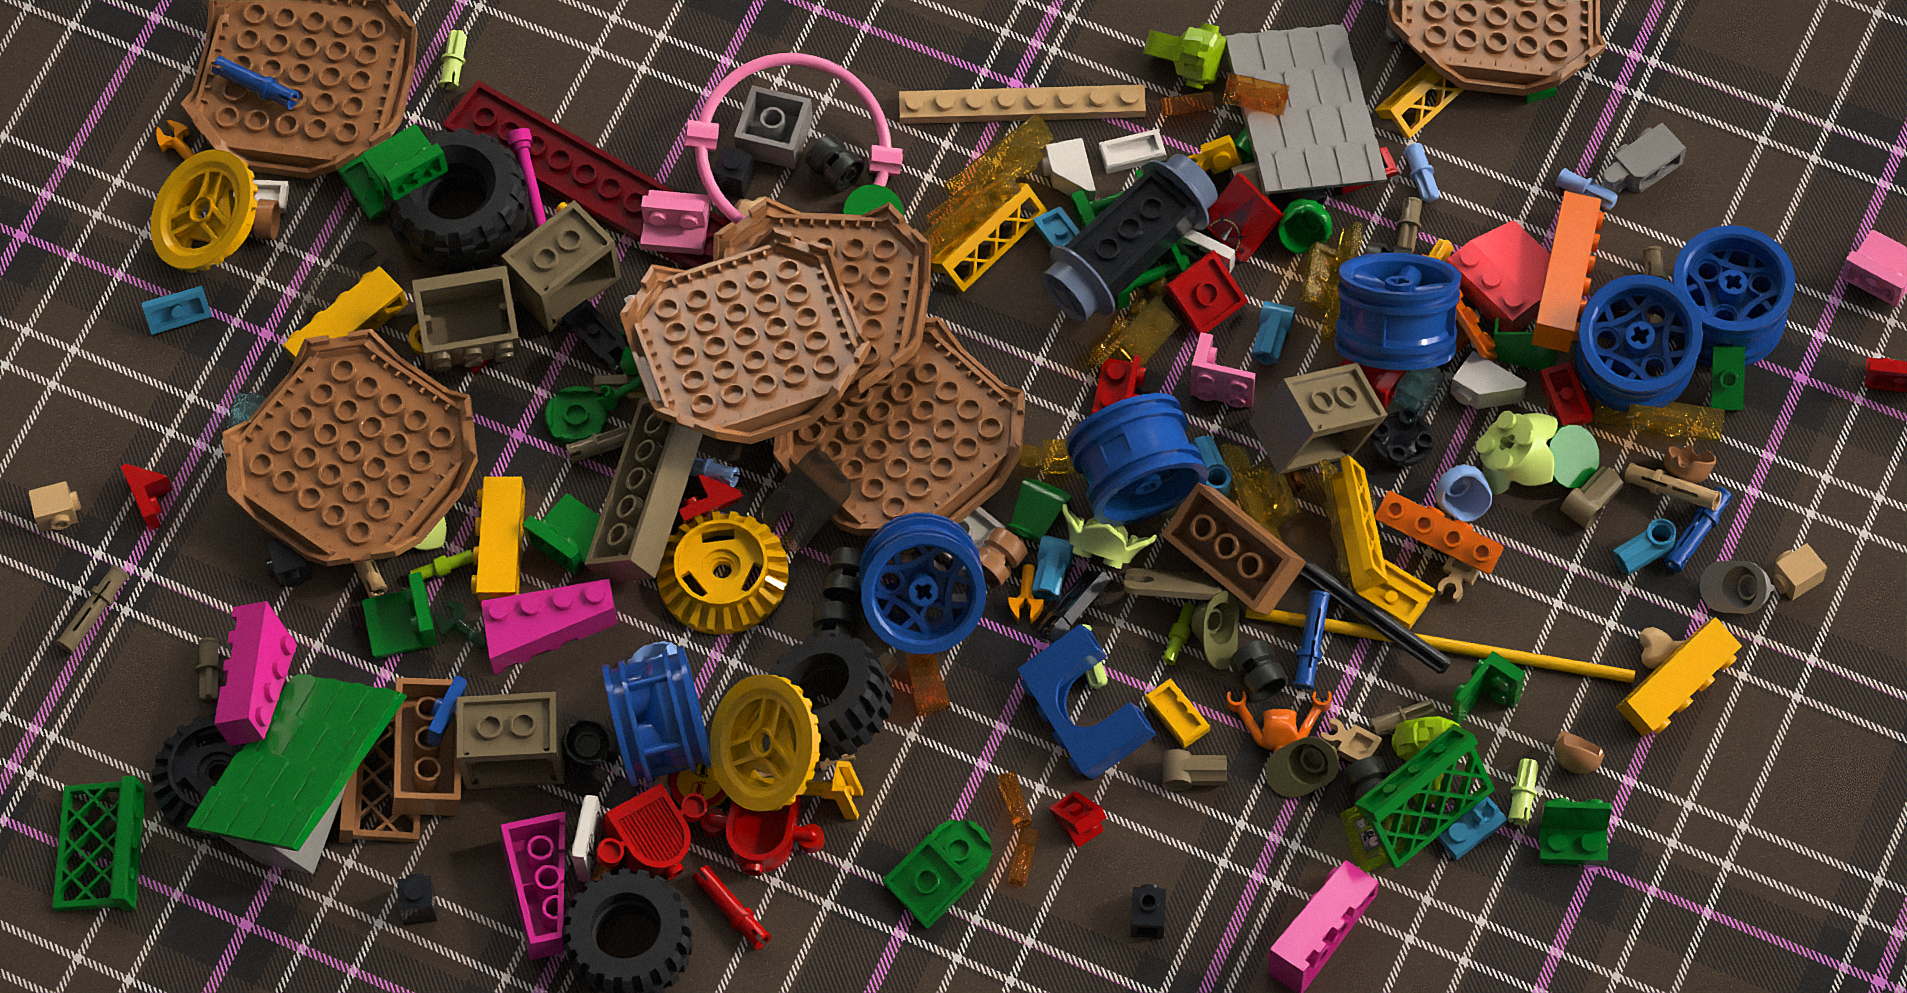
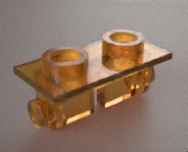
(1256, 94)

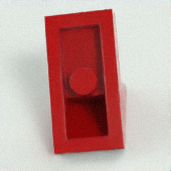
(1564, 395)
(146, 488)
(716, 497)
(1078, 817)

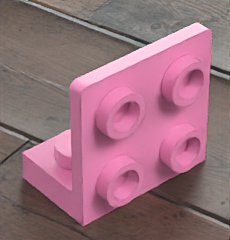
(1879, 268)
(1219, 382)

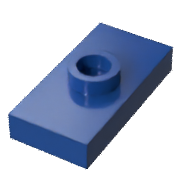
(445, 710)

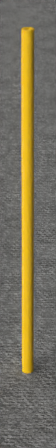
(1457, 647)

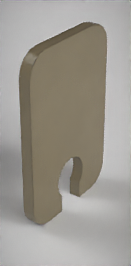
(1171, 584)

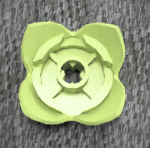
(1517, 450)
(1103, 540)

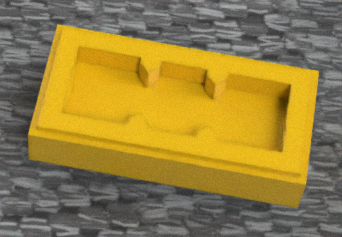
(1177, 713)

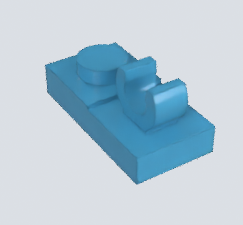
(1056, 227)
(176, 310)
(1472, 828)

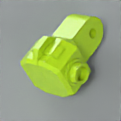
(1195, 53)
(1416, 734)

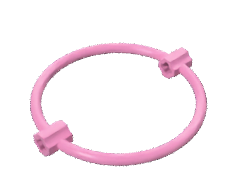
(703, 134)

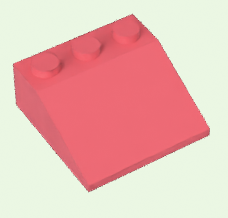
(1503, 275)

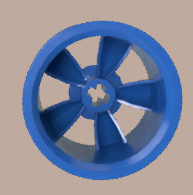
(1397, 311)

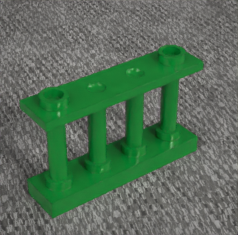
(1087, 210)

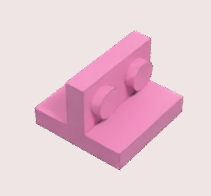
(675, 222)

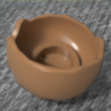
(1687, 465)
(1577, 754)

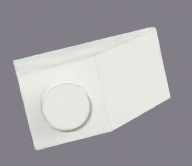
(1069, 168)
(1486, 384)

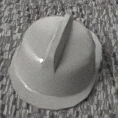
(1735, 587)

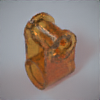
(927, 687)

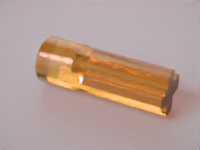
(1187, 103)
(1014, 800)
(1023, 856)

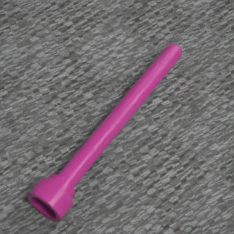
(520, 141)

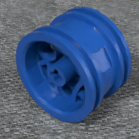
(1728, 303)
(1637, 342)
(1136, 459)
(922, 583)

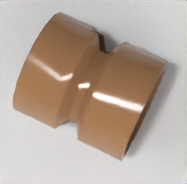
(266, 219)
(1001, 553)

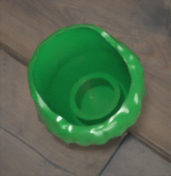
(1303, 225)

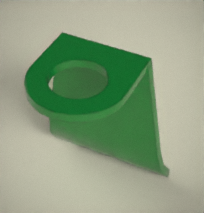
(1517, 350)
(1036, 509)

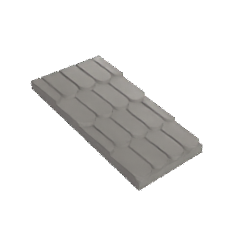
(1325, 124)

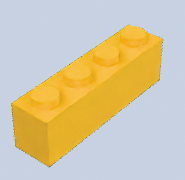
(361, 308)
(500, 538)
(1679, 677)

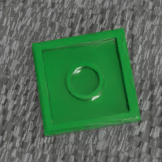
(928, 881)

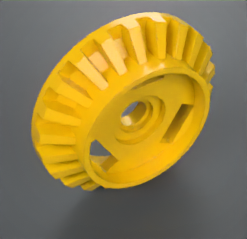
(176, 214)
(725, 606)
(738, 739)

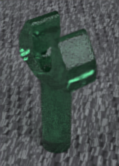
(458, 623)

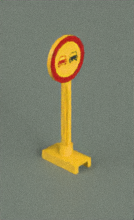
(705, 783)

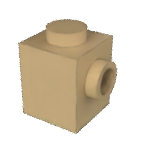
(54, 506)
(1798, 571)

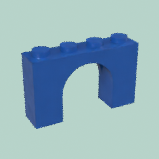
(1049, 680)

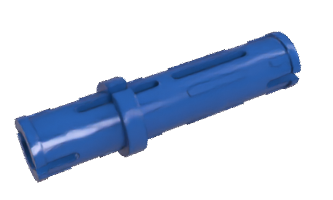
(266, 87)
(1695, 533)
(1310, 653)

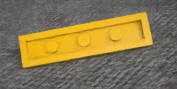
(1415, 90)
(968, 243)
(1358, 526)

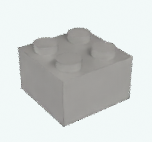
(774, 126)

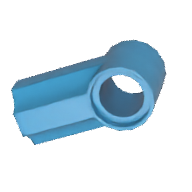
(1273, 325)
(1214, 463)
(1644, 548)
(1053, 560)

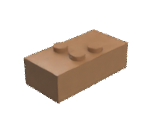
(1233, 548)
(423, 776)

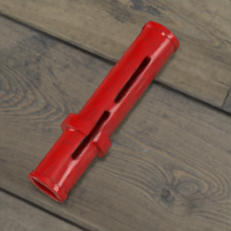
(740, 918)

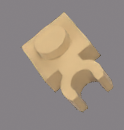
(1458, 574)
(1354, 743)

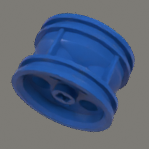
(657, 716)

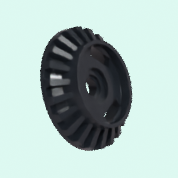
(185, 761)

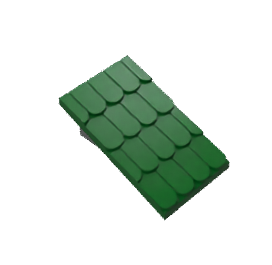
(287, 788)

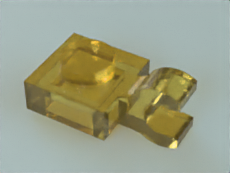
(1051, 455)

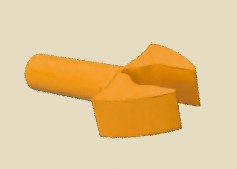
(180, 131)
(1026, 597)

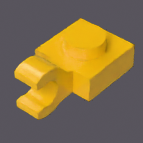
(1218, 155)

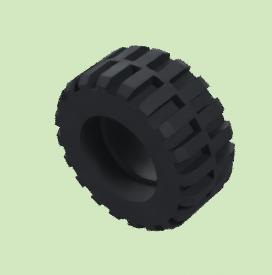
(860, 707)
(620, 896)

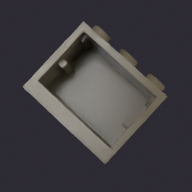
(561, 265)
(466, 318)
(1317, 417)
(510, 740)

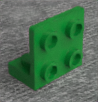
(406, 162)
(564, 533)
(400, 620)
(1494, 675)
(1574, 832)

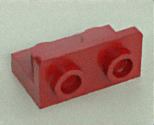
(1886, 374)
(1118, 381)

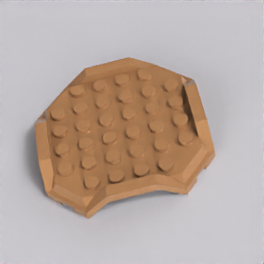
(1501, 43)
(341, 56)
(881, 267)
(746, 339)
(920, 439)
(352, 452)

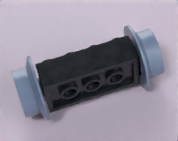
(1129, 237)

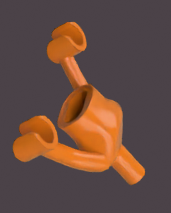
(1278, 724)

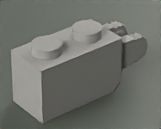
(1644, 160)

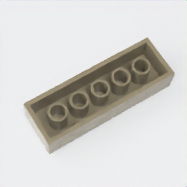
(643, 498)

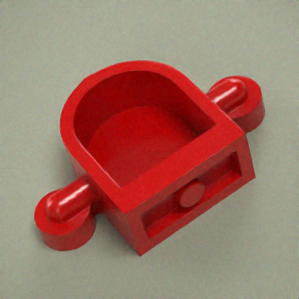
(650, 832)
(762, 838)

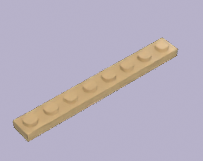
(1022, 104)

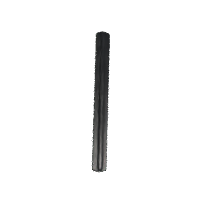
(1375, 617)

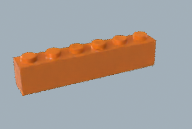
(1567, 272)

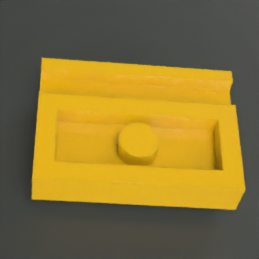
(1401, 596)

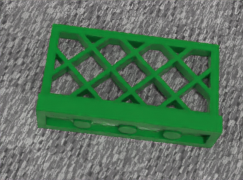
(1417, 777)
(126, 843)

